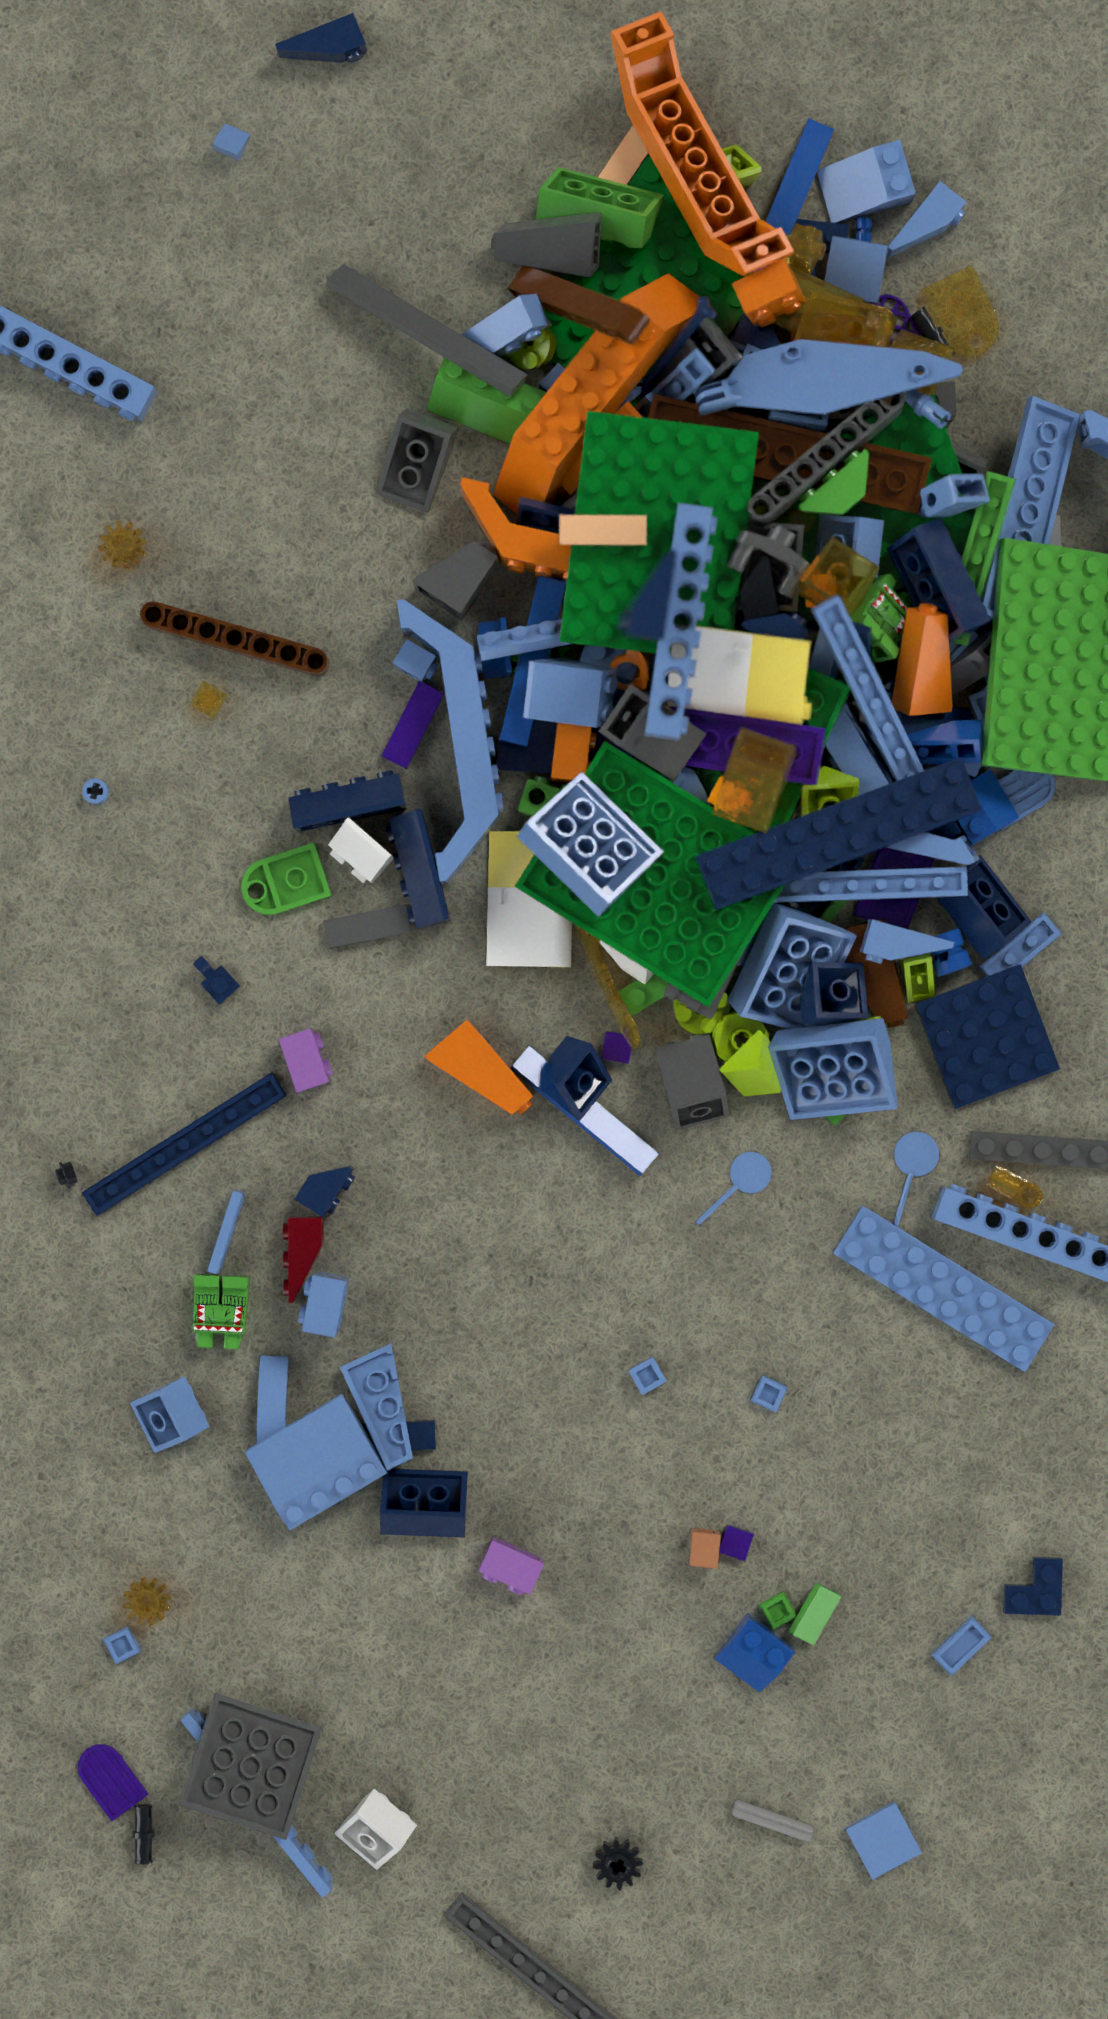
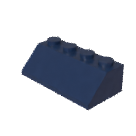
(937, 576)
(356, 800)
(419, 869)

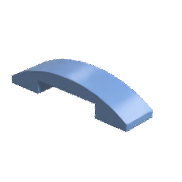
(680, 383)
(272, 1395)

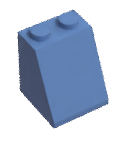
(569, 692)

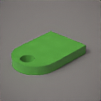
(288, 880)

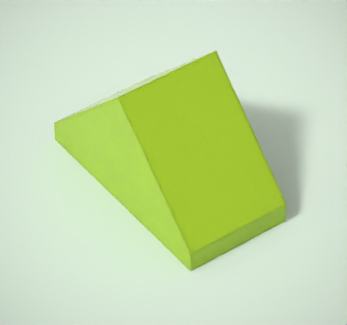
(743, 165)
(917, 977)

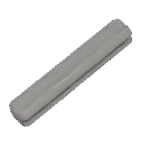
(772, 1820)

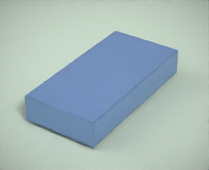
(961, 1645)

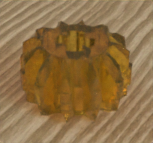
(130, 536)
(136, 1597)

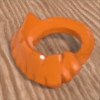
(636, 658)

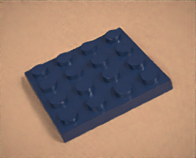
(987, 1036)

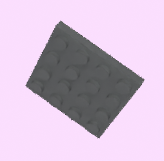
(250, 1766)

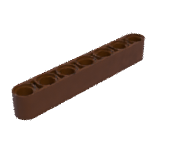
(581, 305)
(222, 632)

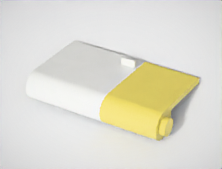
(747, 675)
(517, 925)

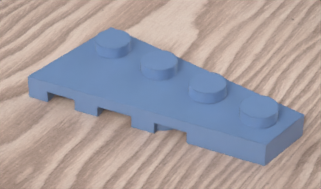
(379, 1399)

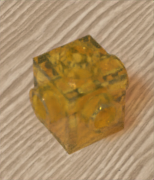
(807, 247)

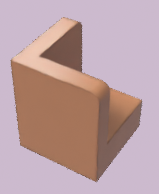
(704, 1548)

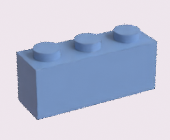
(510, 326)

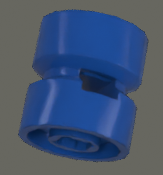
(953, 958)

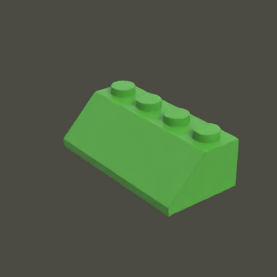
(625, 210)
(479, 405)

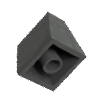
(459, 578)
(692, 1081)

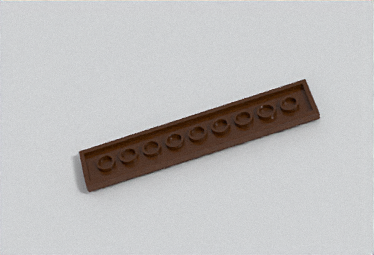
(892, 474)

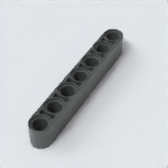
(820, 468)

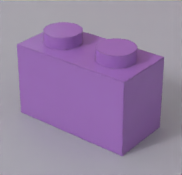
(305, 1059)
(511, 1566)

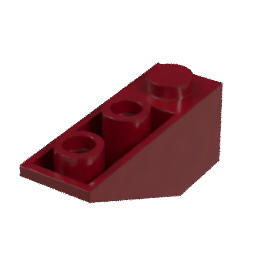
(305, 1242)

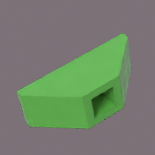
(840, 489)

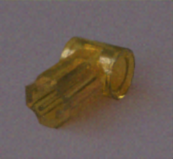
(1012, 1185)

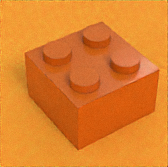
(769, 293)
(571, 752)

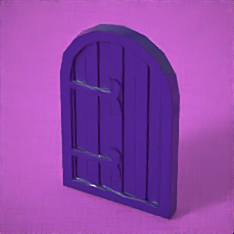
(110, 1780)

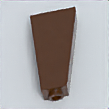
(882, 982)

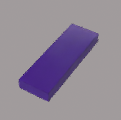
(412, 725)

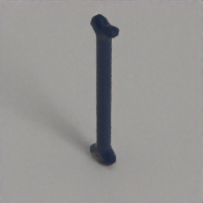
(703, 311)

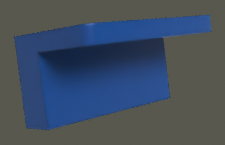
(500, 666)

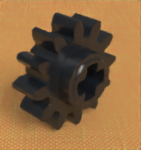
(614, 1853)

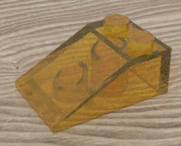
(845, 321)

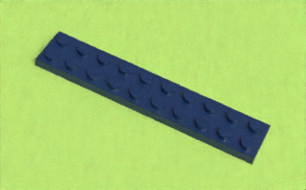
(838, 833)

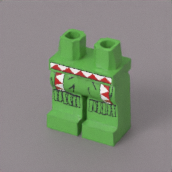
(885, 614)
(227, 1317)

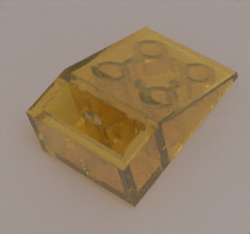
(754, 780)

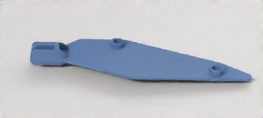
(822, 377)

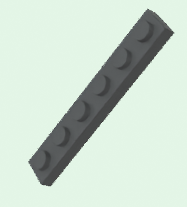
(1039, 1150)

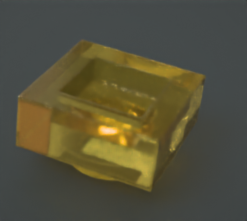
(208, 700)

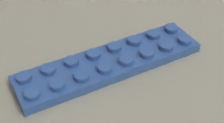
(1039, 472)
(943, 1288)

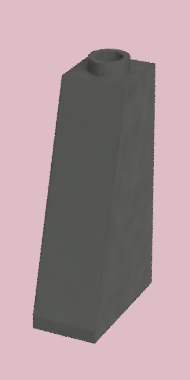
(552, 244)

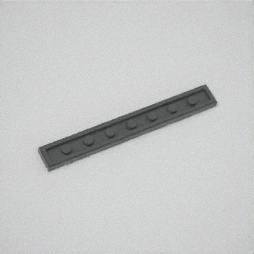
(427, 330)
(523, 1961)

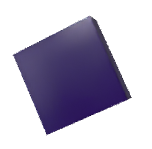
(616, 1048)
(736, 1542)

